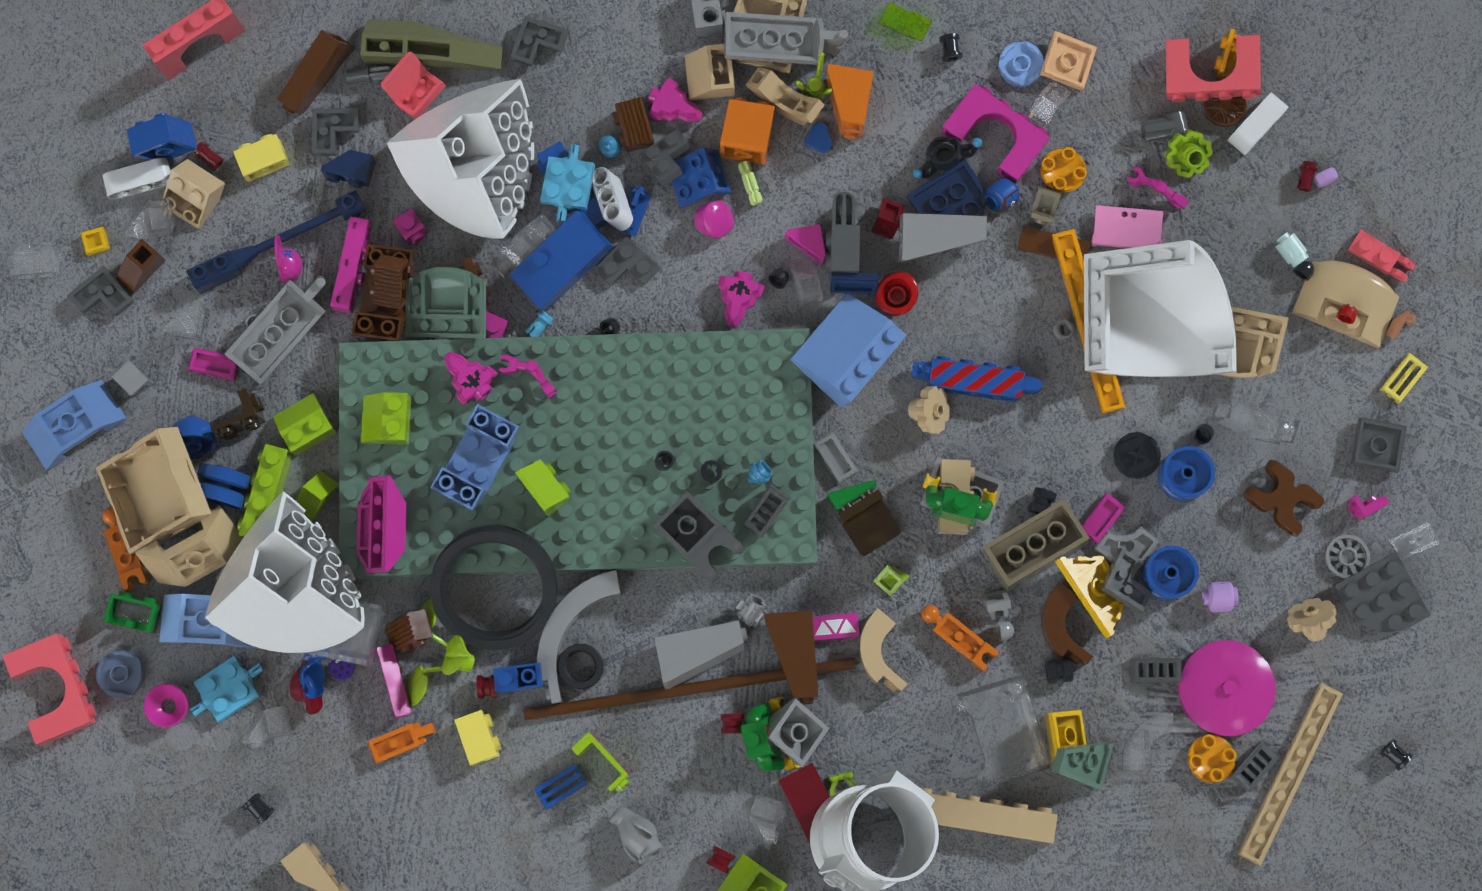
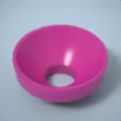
(154, 705)

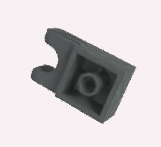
(844, 236)
(699, 541)

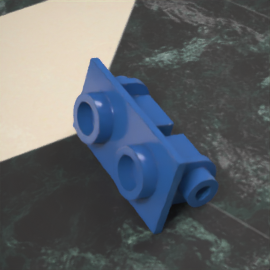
(638, 202)

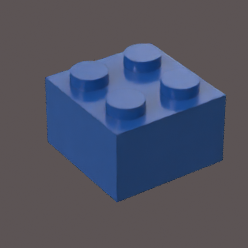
(161, 138)

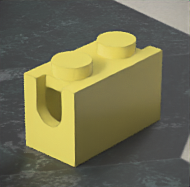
(261, 157)
(477, 737)

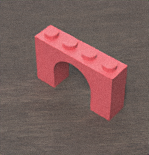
(170, 44)
(1243, 81)
(75, 710)

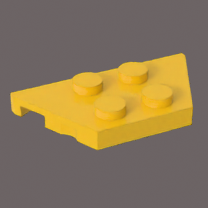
(1086, 579)

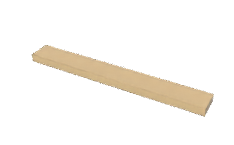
(1290, 774)

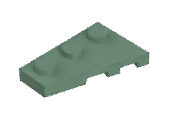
(1084, 763)

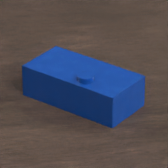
(561, 260)

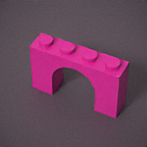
(982, 106)

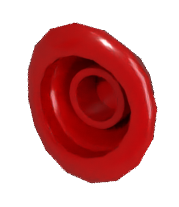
(896, 293)

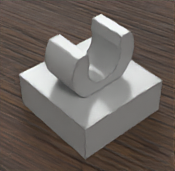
(995, 602)

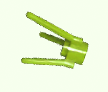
(815, 86)

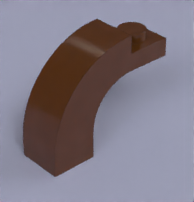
(1054, 627)

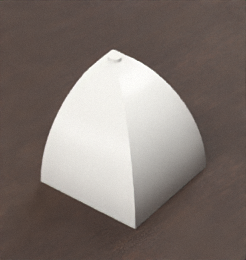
(1157, 313)

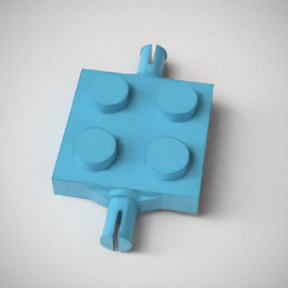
(567, 183)
(227, 689)

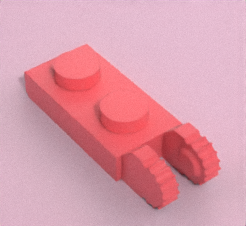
(1380, 255)

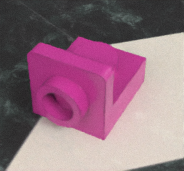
(410, 227)
(495, 326)
(1371, 505)

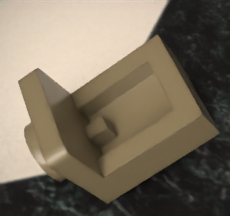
(1045, 206)

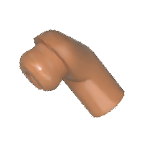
(1396, 325)

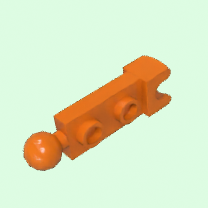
(127, 565)
(958, 636)

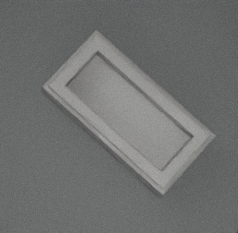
(835, 458)

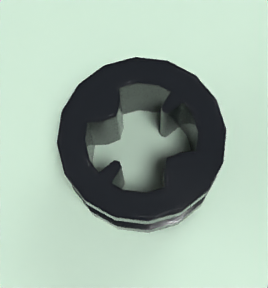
(718, 470)

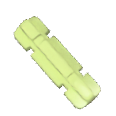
(750, 183)

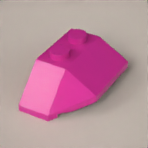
(380, 525)

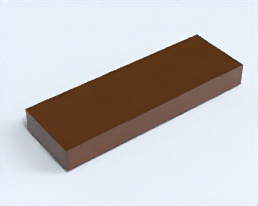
(1041, 243)

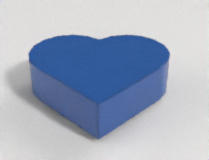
(818, 138)

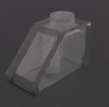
(1049, 103)

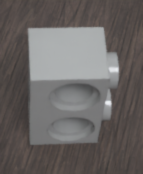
(704, 8)

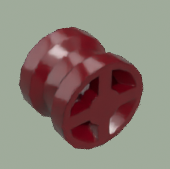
(485, 686)
(732, 723)
(720, 859)

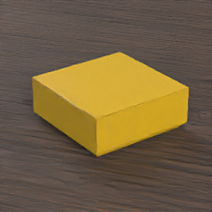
(95, 241)

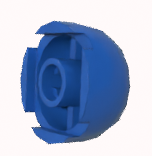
(196, 436)

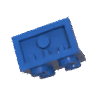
(700, 177)

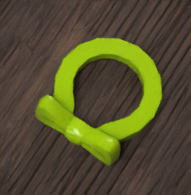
(835, 778)

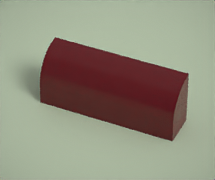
(805, 794)

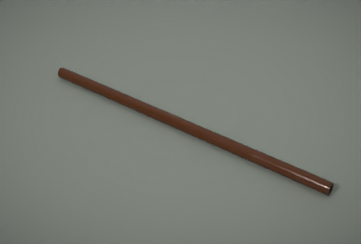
(677, 691)

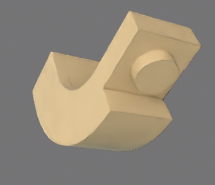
(787, 101)
(870, 651)

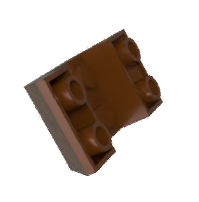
(376, 320)

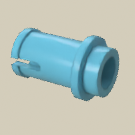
(539, 324)

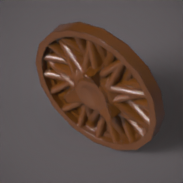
(1225, 112)

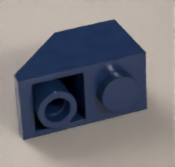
(350, 167)

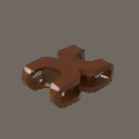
(1283, 498)

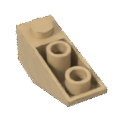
(309, 869)

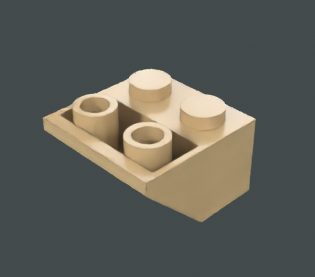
(709, 73)
(193, 192)

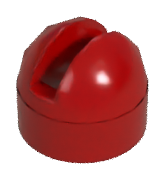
(1346, 314)

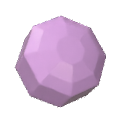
(1325, 177)

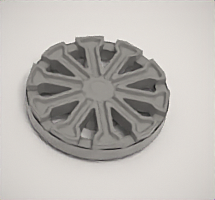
(1346, 556)

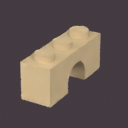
(957, 476)

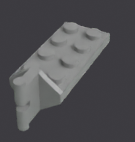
(779, 38)
(277, 329)

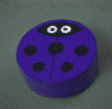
(341, 670)

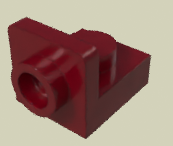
(887, 218)

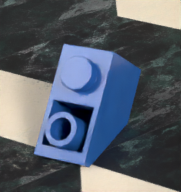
(517, 678)

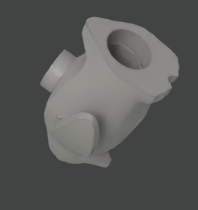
(637, 835)

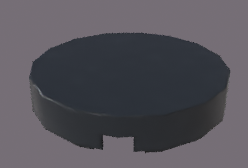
(1136, 455)

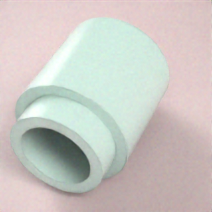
(1291, 249)

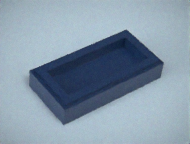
(854, 283)

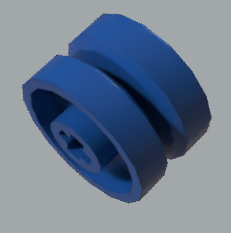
(1198, 467)
(222, 482)
(1184, 570)

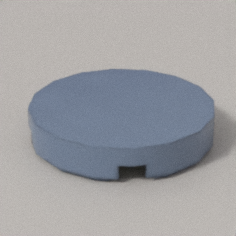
(120, 674)

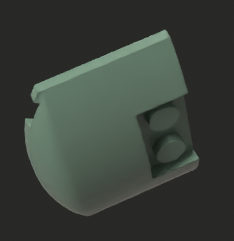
(446, 304)

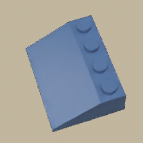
(847, 349)

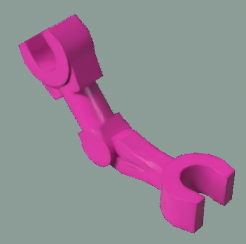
(1175, 199)
(530, 366)

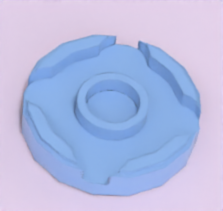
(1020, 64)

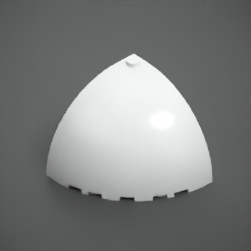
(471, 158)
(286, 586)

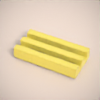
(1391, 393)

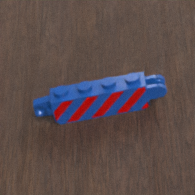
(975, 379)

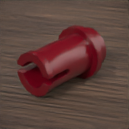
(208, 156)
(1306, 176)

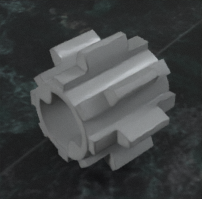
(751, 609)

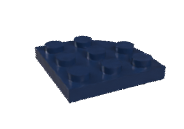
(950, 193)

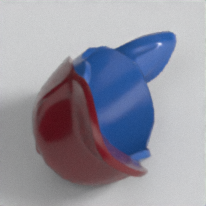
(308, 682)

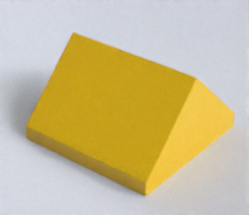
(1064, 730)

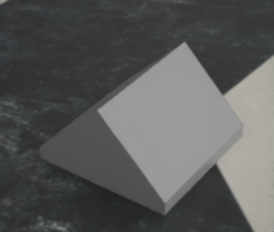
(796, 731)

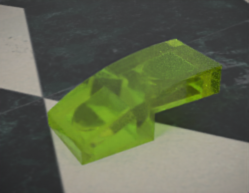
(905, 23)

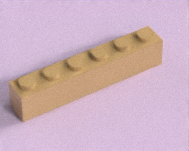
(994, 817)

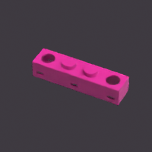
(351, 265)

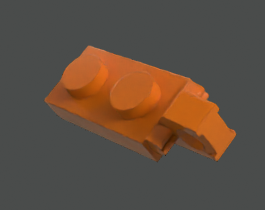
(399, 741)

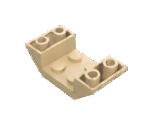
(194, 555)

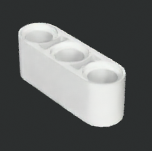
(1258, 123)
(136, 178)
(612, 199)

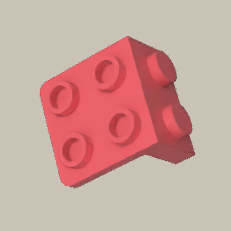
(412, 86)

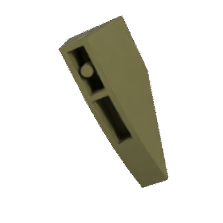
(390, 40)

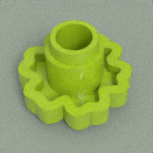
(1188, 153)

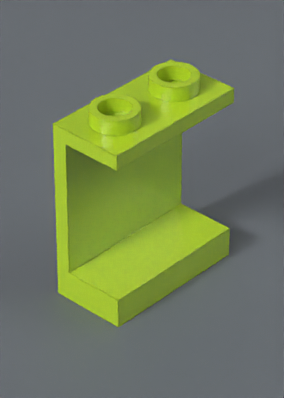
(586, 743)

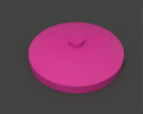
(1226, 688)

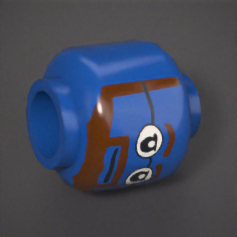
(1001, 195)

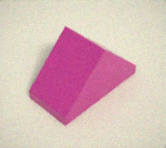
(809, 241)

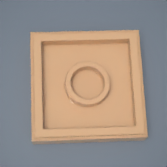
(1068, 60)

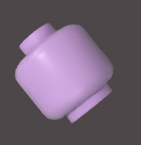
(1220, 596)

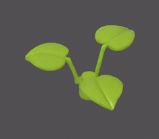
(455, 659)

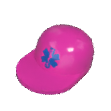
(288, 262)

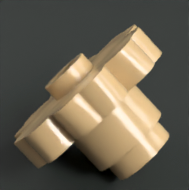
(930, 409)
(1312, 618)

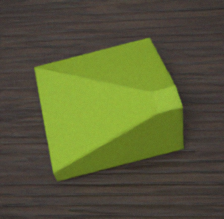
(890, 579)

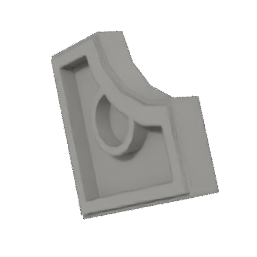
(1138, 543)

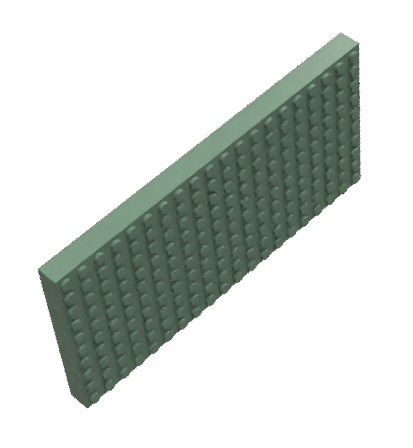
(613, 411)

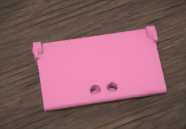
(1126, 229)

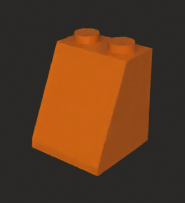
(849, 98)
(747, 131)

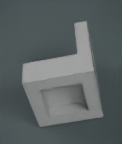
(131, 378)

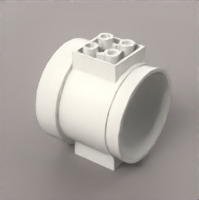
(833, 843)

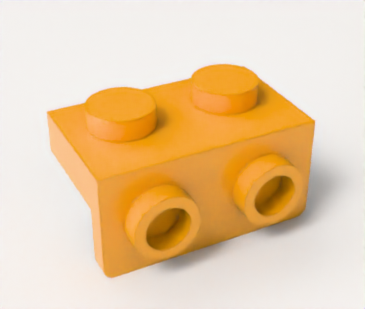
(1226, 62)

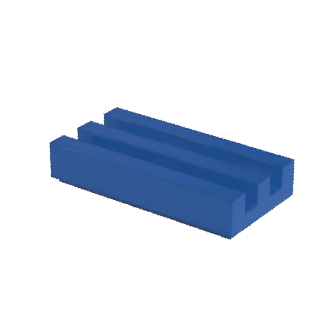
(543, 797)

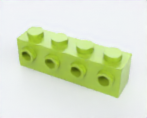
(266, 483)

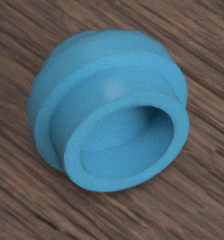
(610, 146)
(759, 472)

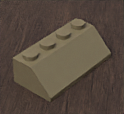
(1035, 545)

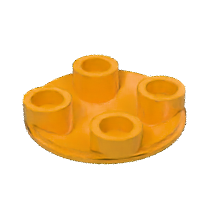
(1063, 170)
(1211, 758)

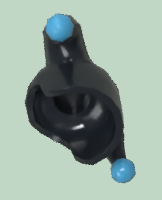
(945, 154)

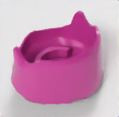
(714, 219)

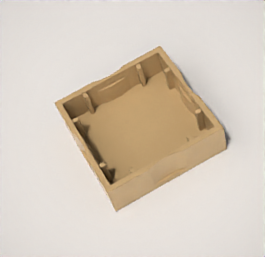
(153, 489)

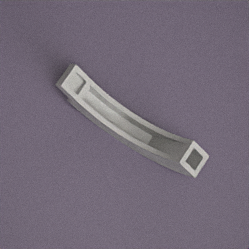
(564, 615)

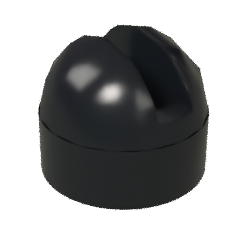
(1304, 270)
(774, 278)
(605, 324)
(1203, 433)
(667, 458)

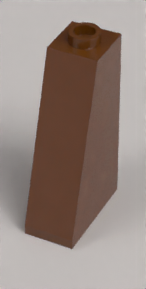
(314, 71)
(795, 648)

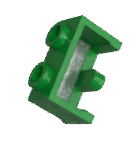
(132, 613)

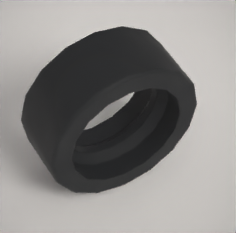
(580, 648)

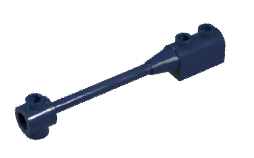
(228, 264)

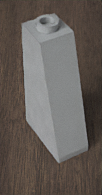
(936, 233)
(696, 650)

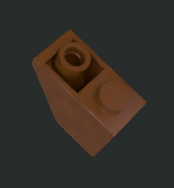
(139, 266)

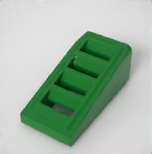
(850, 494)

